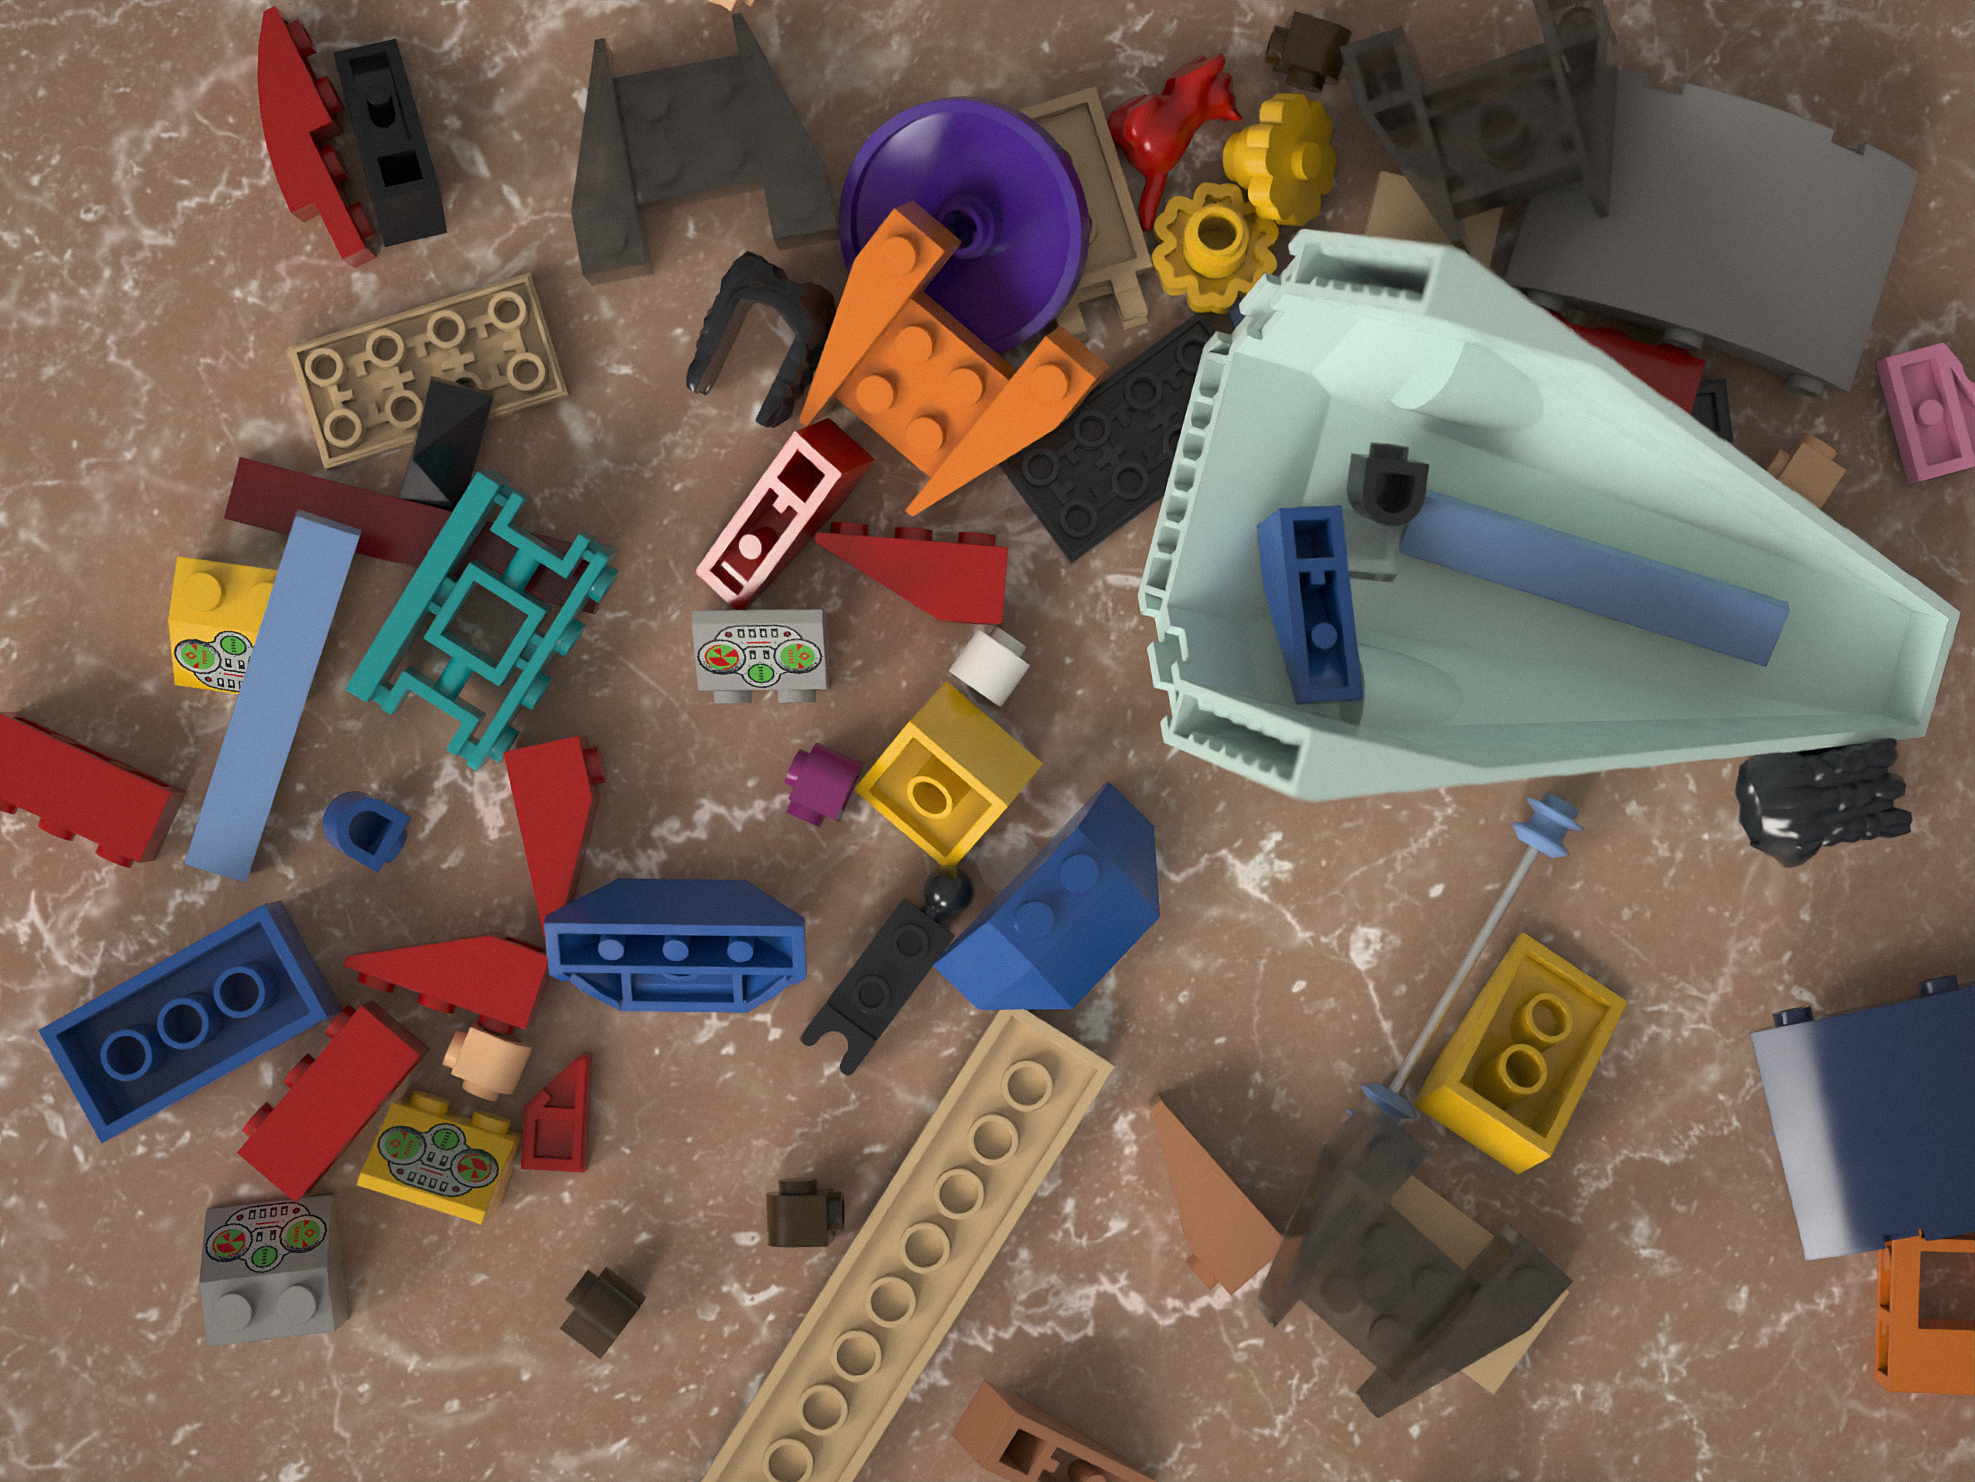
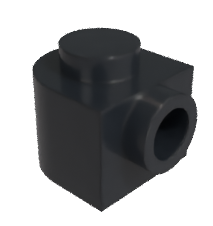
(1387, 484)

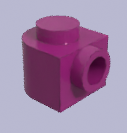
(821, 784)

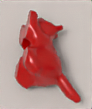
(1159, 128)

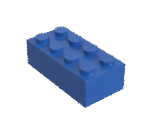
(190, 1020)

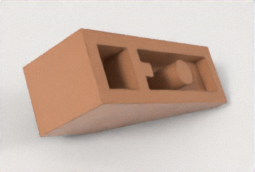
(1218, 1218)
(1032, 1445)

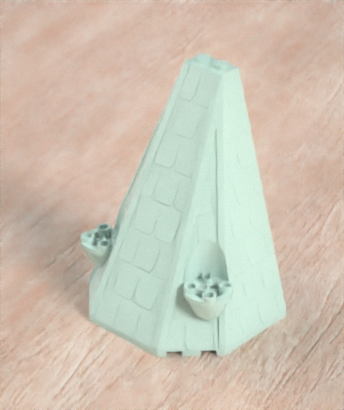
(1465, 671)

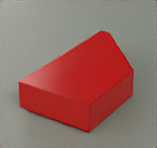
(558, 1121)

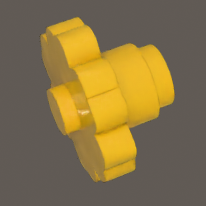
(1284, 159)
(1212, 247)

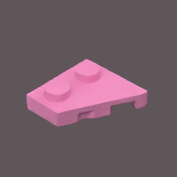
(1930, 411)

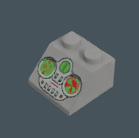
(762, 653)
(272, 1270)

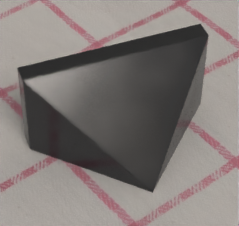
(446, 444)

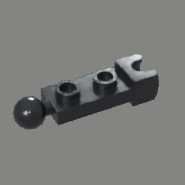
(892, 967)

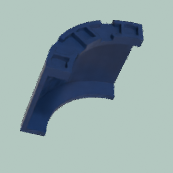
(1875, 1117)

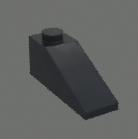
(391, 143)

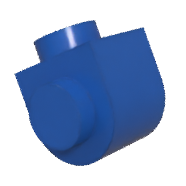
(365, 828)

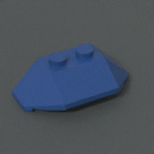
(1062, 914)
(677, 945)

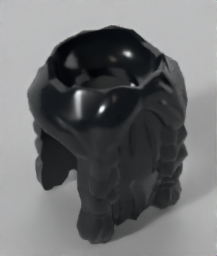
(804, 307)
(1820, 799)

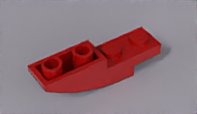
(296, 120)

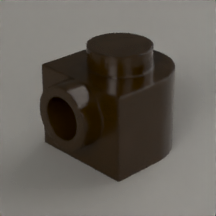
(1308, 51)
(803, 1214)
(600, 1310)

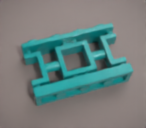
(440, 592)

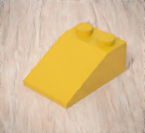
(1522, 1056)

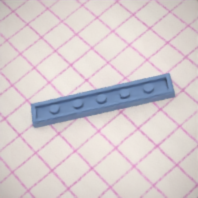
(1595, 578)
(272, 695)

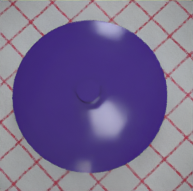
(996, 188)

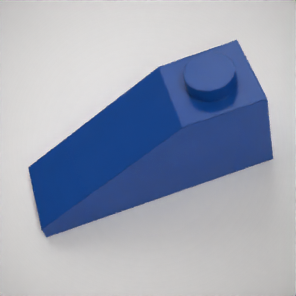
(1311, 601)

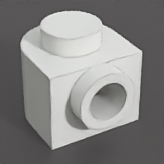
(991, 664)

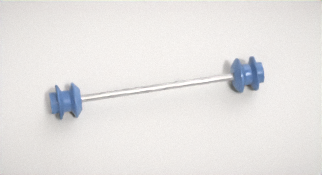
(1543, 835)

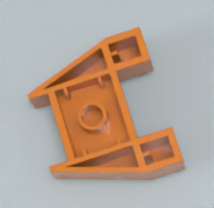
(930, 378)

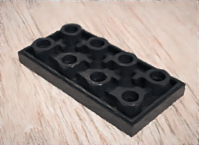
(1115, 446)

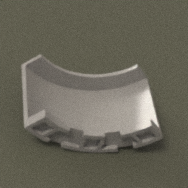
(1725, 234)

